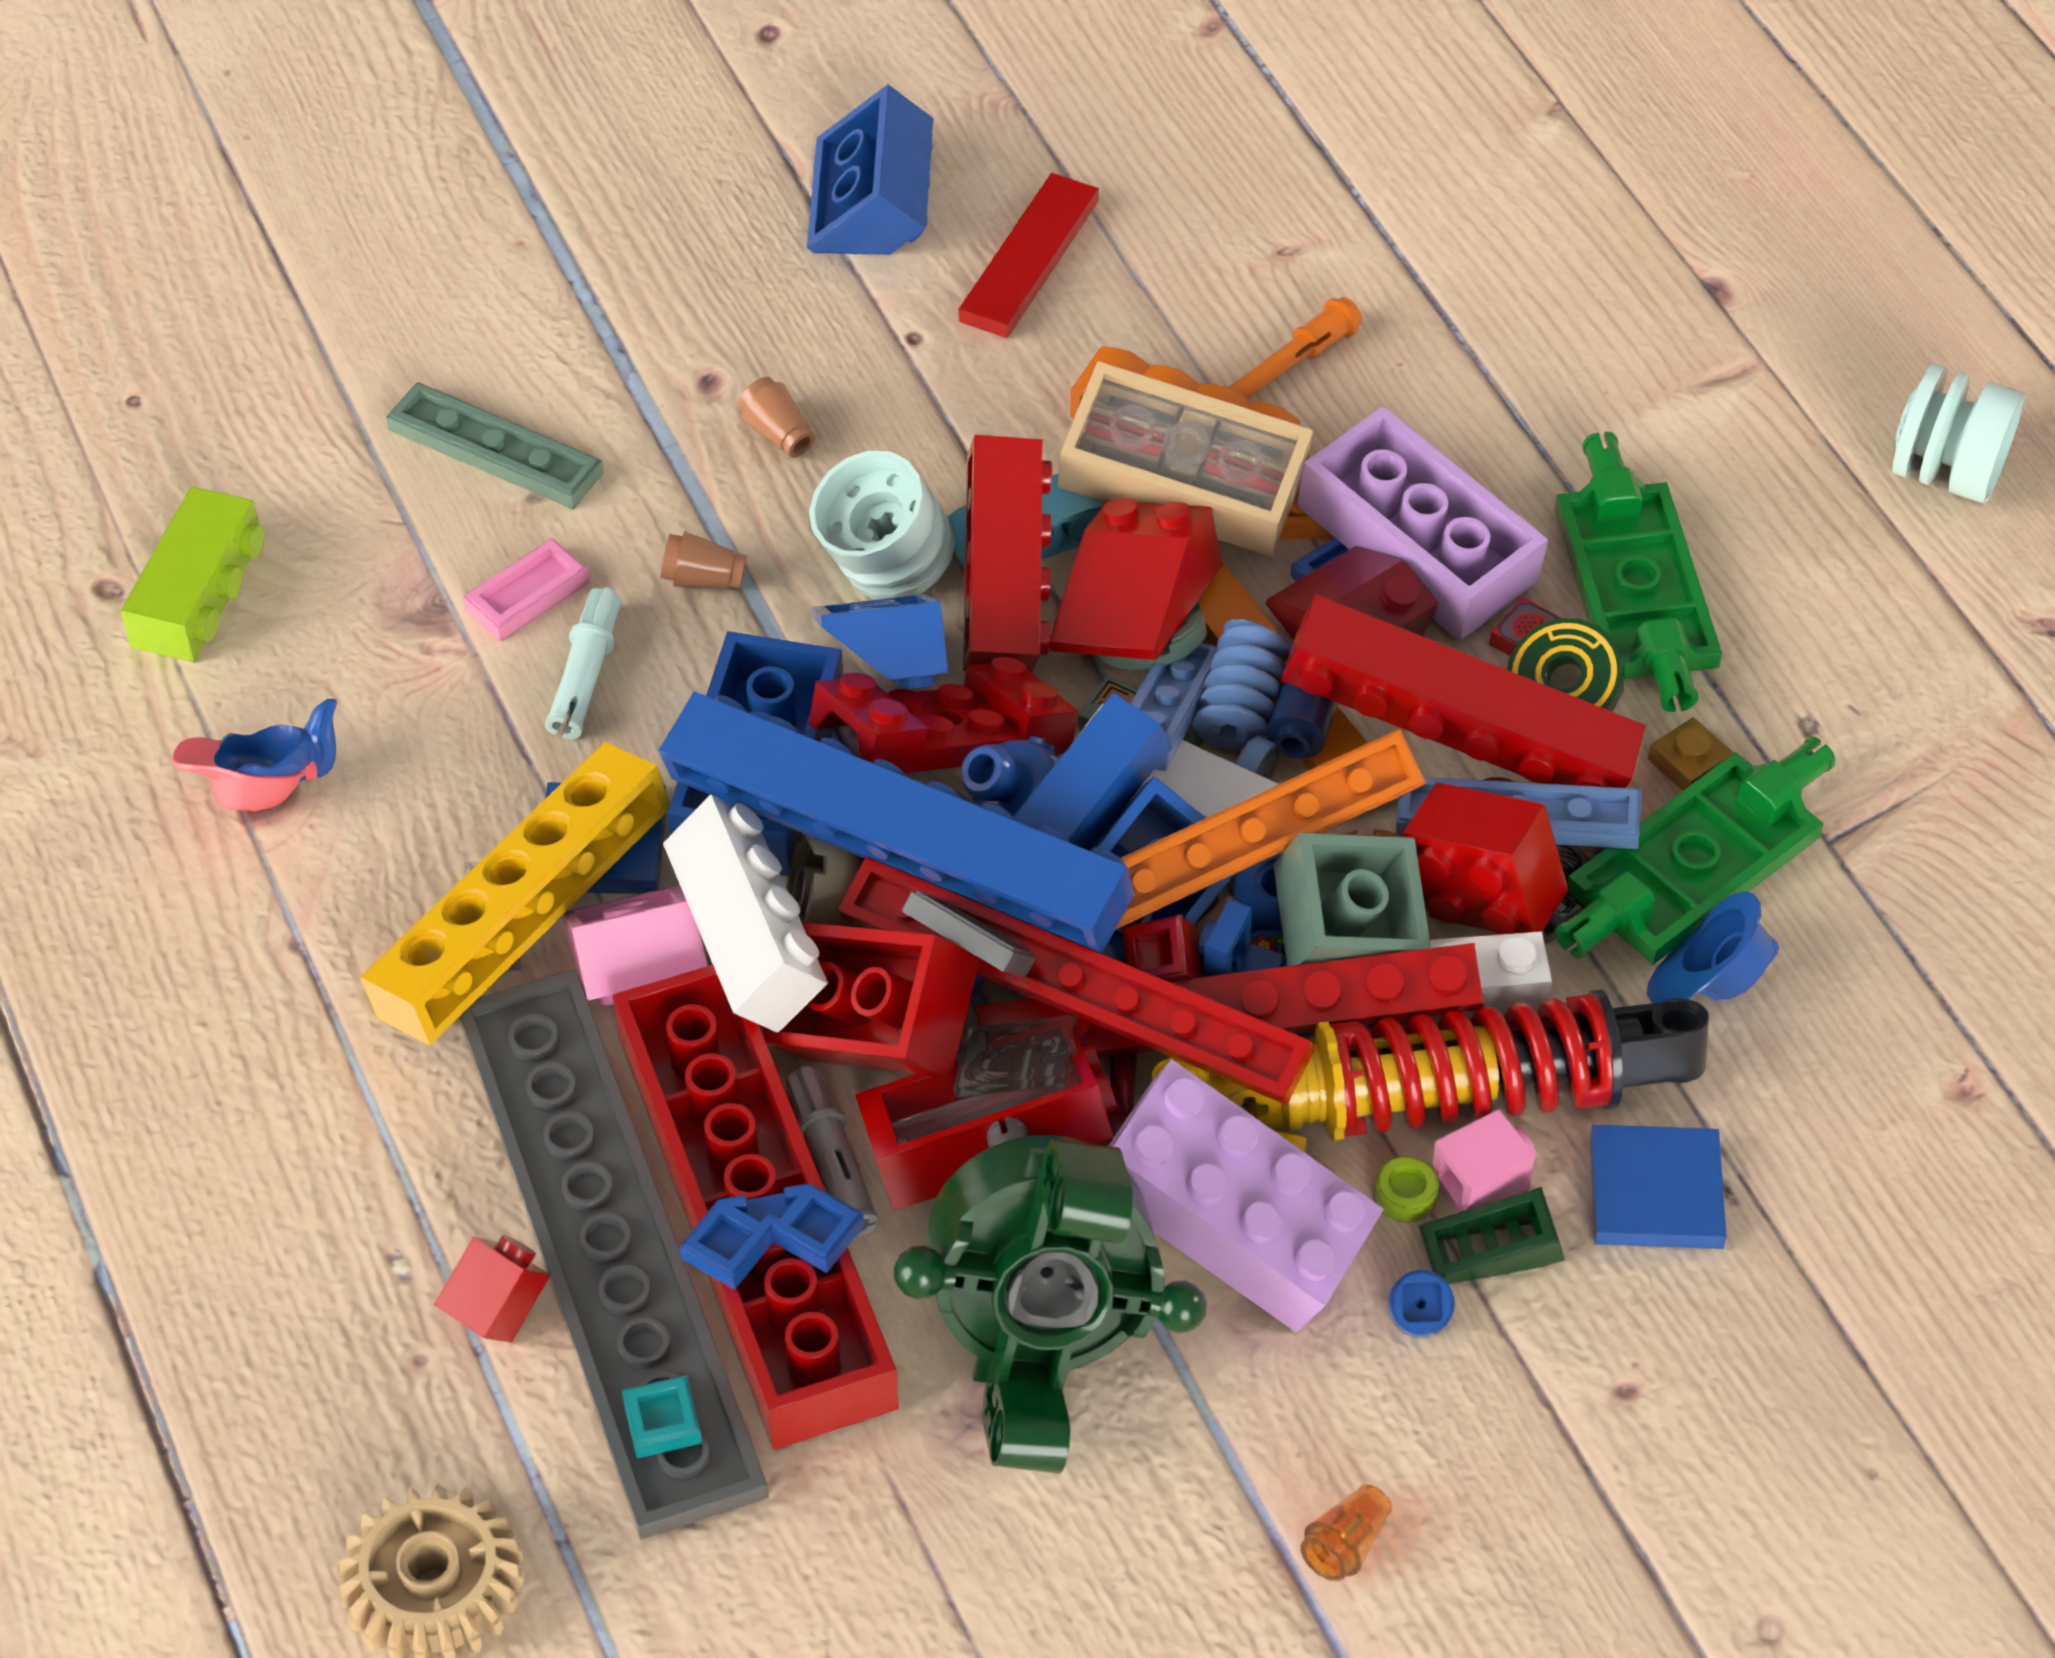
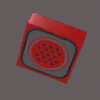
(1517, 624)

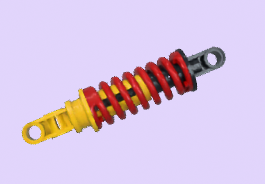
(1470, 1061)

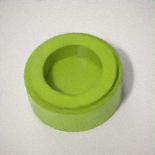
(1406, 1189)

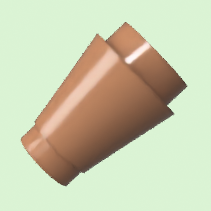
(775, 415)
(701, 563)

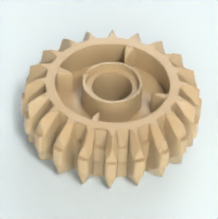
(436, 1614)

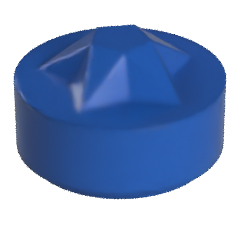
(1420, 1303)

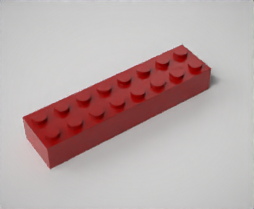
(730, 1133)

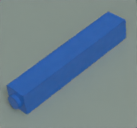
(1096, 776)

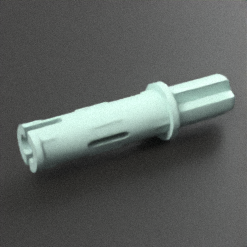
(590, 644)

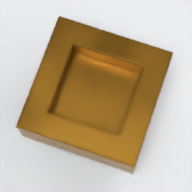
(1688, 753)

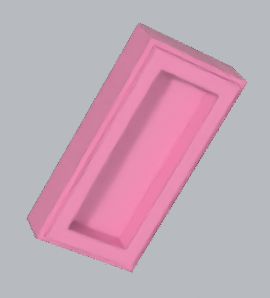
(526, 589)

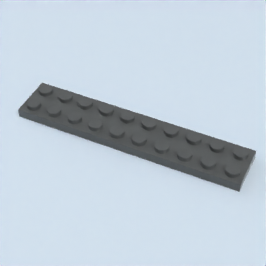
(608, 1246)

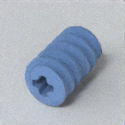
(1241, 685)

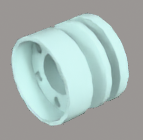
(1957, 433)
(882, 525)

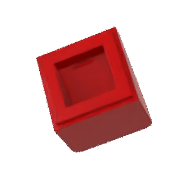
(1163, 948)

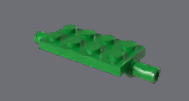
(1638, 574)
(1696, 852)

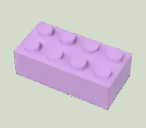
(1409, 501)
(1242, 1197)

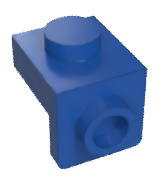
(1229, 947)

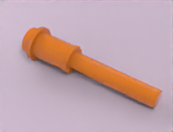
(1337, 319)

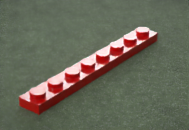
(1104, 990)
(1306, 994)

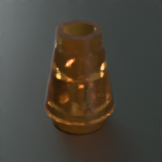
(1345, 1533)

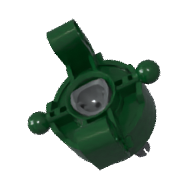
(1039, 1271)

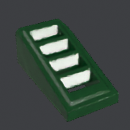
(1505, 1213)

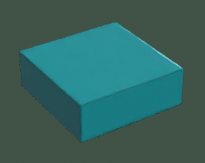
(661, 1416)

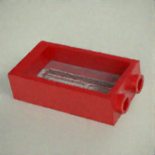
(928, 1133)

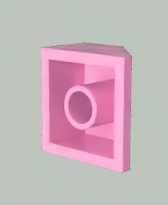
(633, 942)

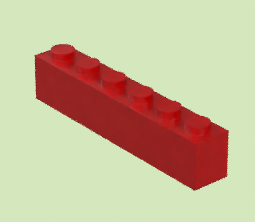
(1460, 700)

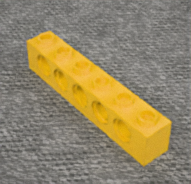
(516, 893)

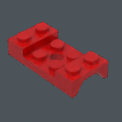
(947, 723)

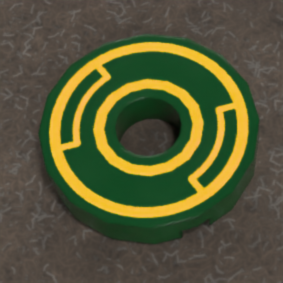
(1576, 644)

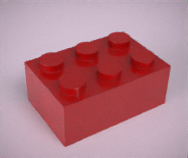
(887, 1002)

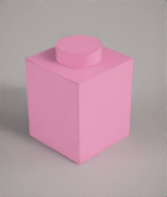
(1484, 1162)

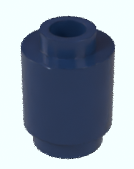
(1300, 722)

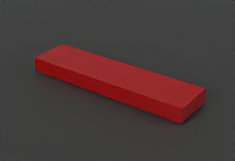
(1028, 255)

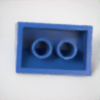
(872, 178)
(892, 635)

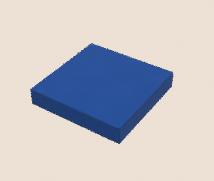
(1657, 1186)

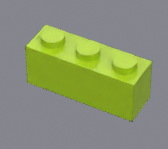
(192, 574)

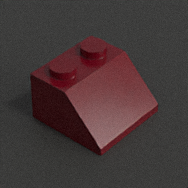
(1364, 582)

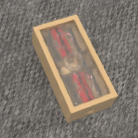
(1185, 447)

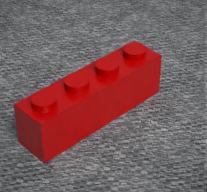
(1004, 550)

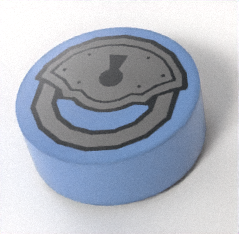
(1259, 756)

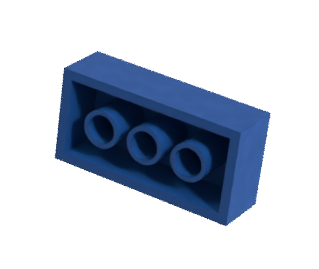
(768, 681)

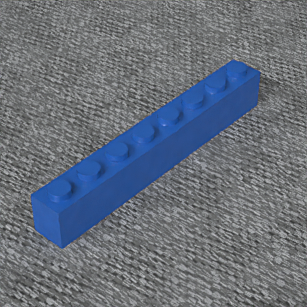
(898, 820)

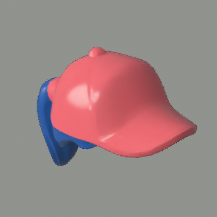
(264, 766)

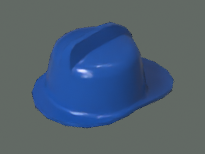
(1720, 956)

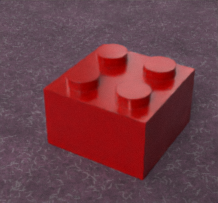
(1487, 860)

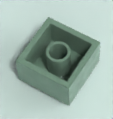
(1349, 897)

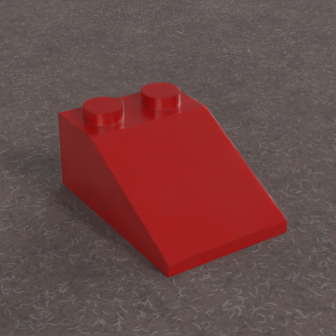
(1136, 578)

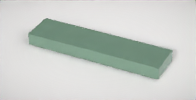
(495, 445)

